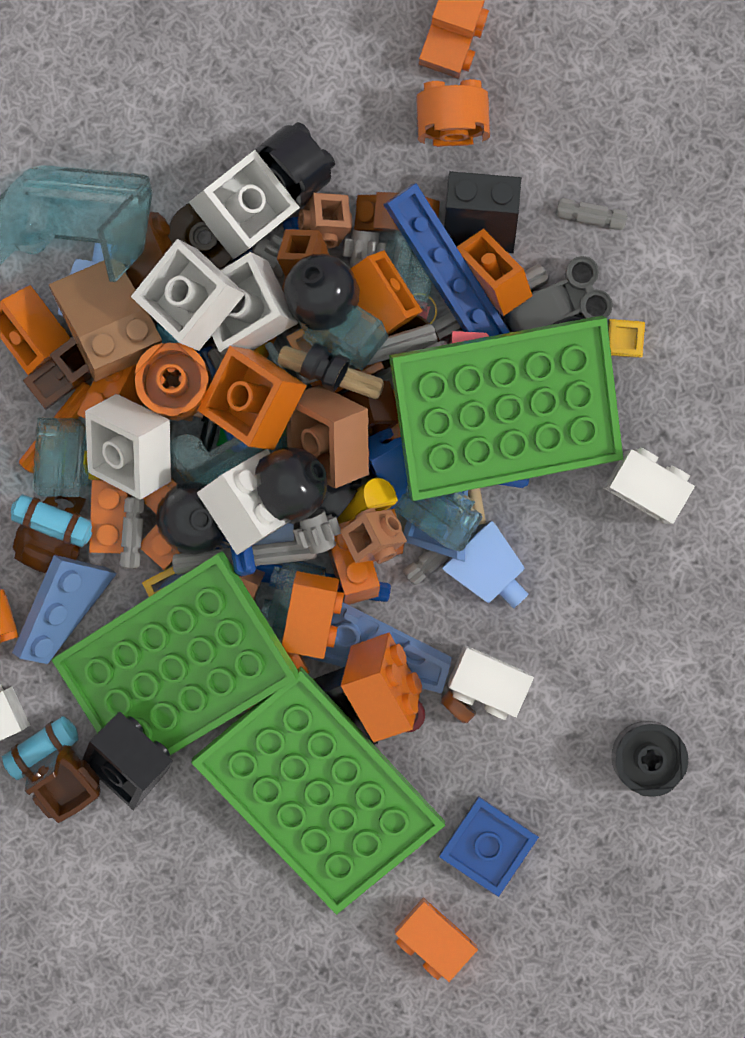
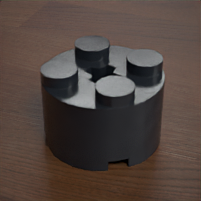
(297, 161)
(664, 772)

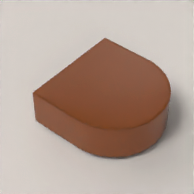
(458, 708)

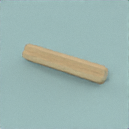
(353, 380)

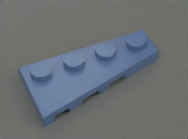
(357, 627)

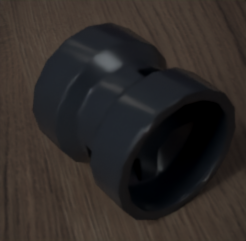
(323, 366)

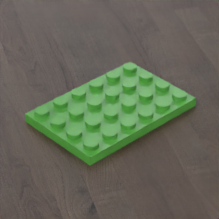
(507, 407)
(180, 659)
(318, 791)

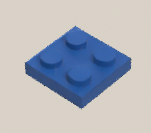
(488, 846)

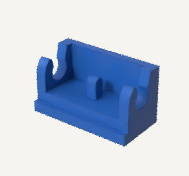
(387, 461)

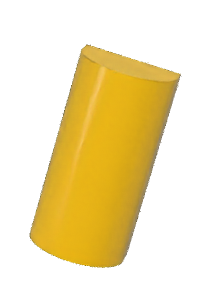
(373, 494)

